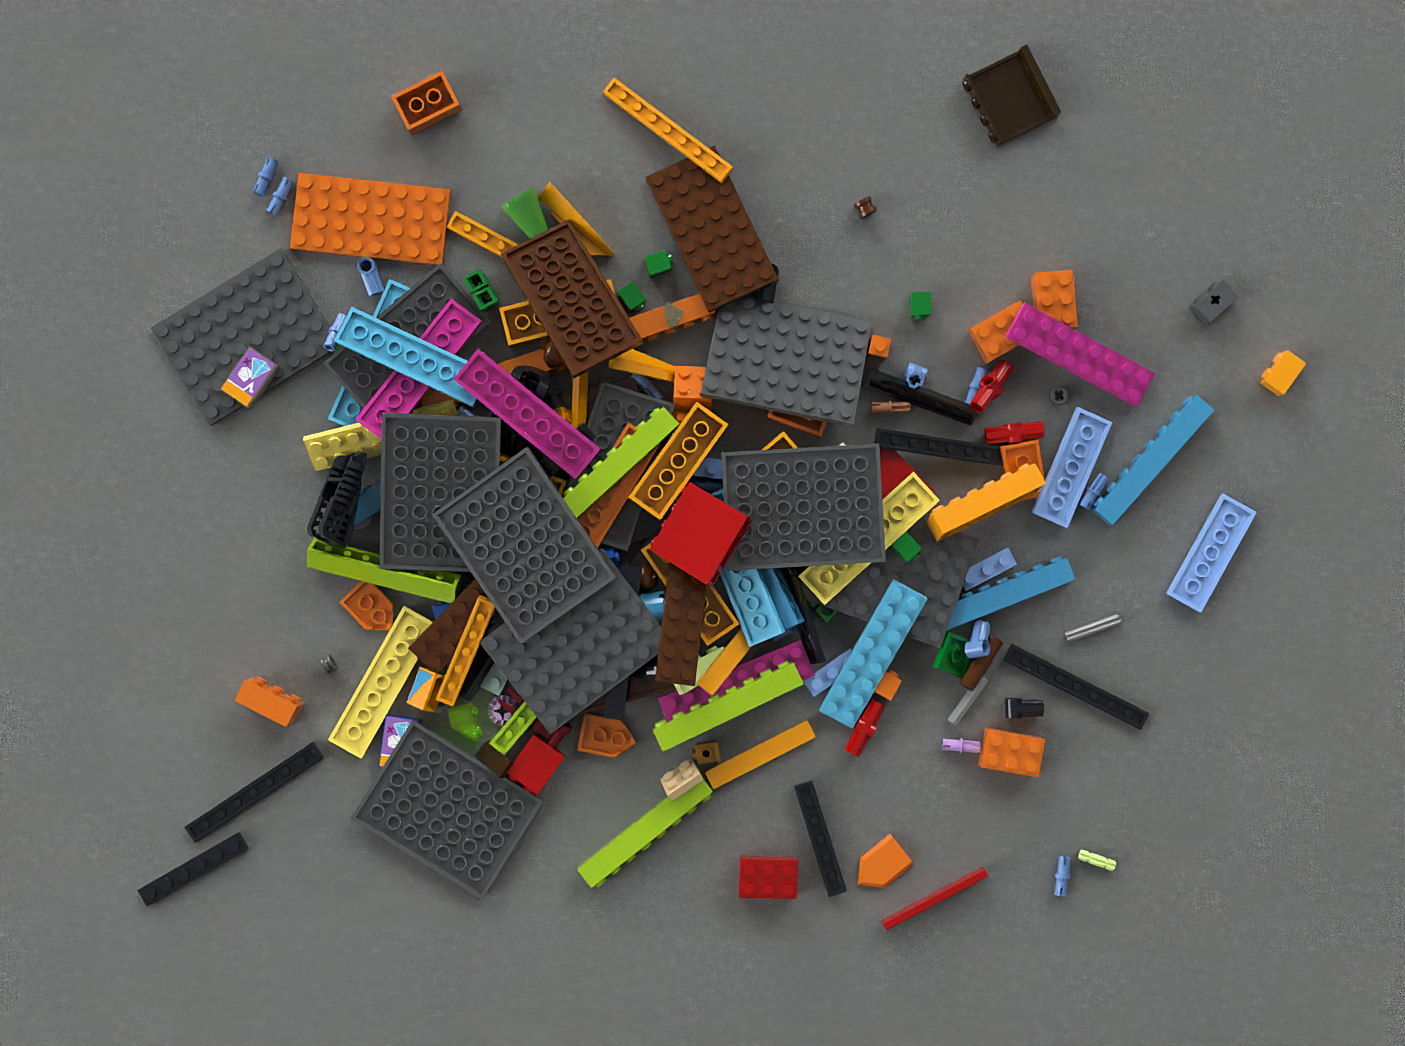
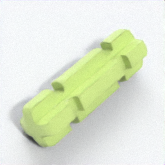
(1097, 860)

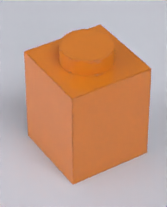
(879, 347)
(888, 684)

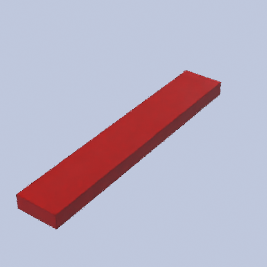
(934, 898)

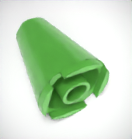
(526, 213)

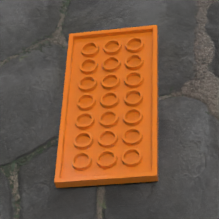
(370, 219)

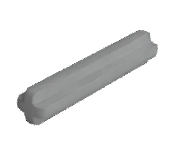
(1092, 628)
(966, 702)

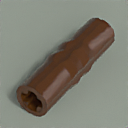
(979, 665)

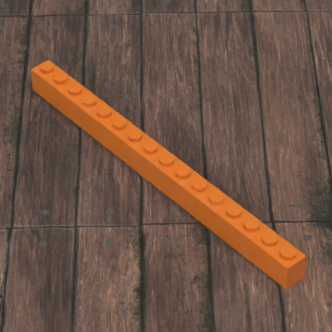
(647, 324)

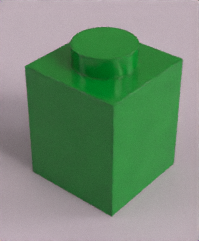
(658, 263)
(632, 297)
(920, 305)
(906, 547)

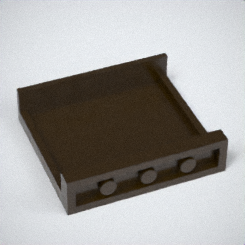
(1011, 96)

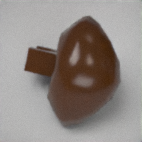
(551, 355)
(649, 578)

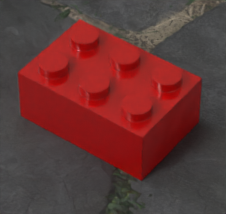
(768, 877)

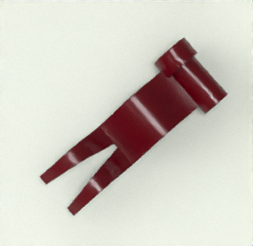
(554, 738)

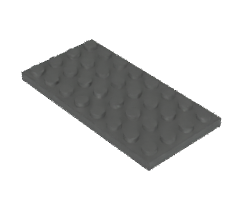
(410, 313)
(609, 416)

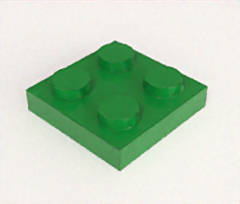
(952, 655)

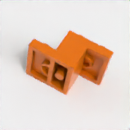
(687, 391)

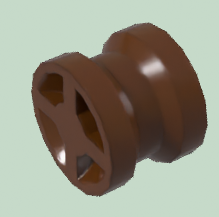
(865, 207)

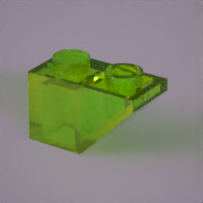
(464, 721)

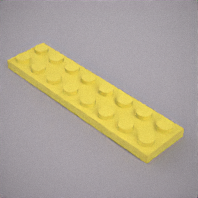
(327, 445)
(900, 511)
(380, 685)

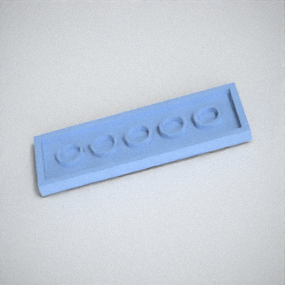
(1071, 467)
(1211, 553)

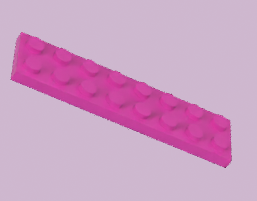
(1080, 354)
(402, 394)
(526, 413)
(793, 652)

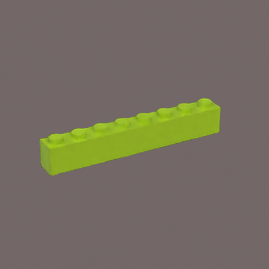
(620, 461)
(366, 567)
(727, 706)
(640, 834)

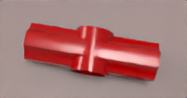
(991, 386)
(1014, 432)
(864, 727)

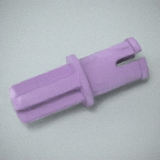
(961, 745)

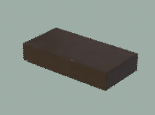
(494, 759)

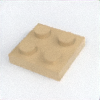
(681, 779)

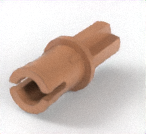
(890, 407)

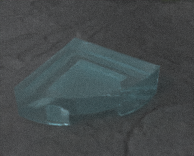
(672, 314)

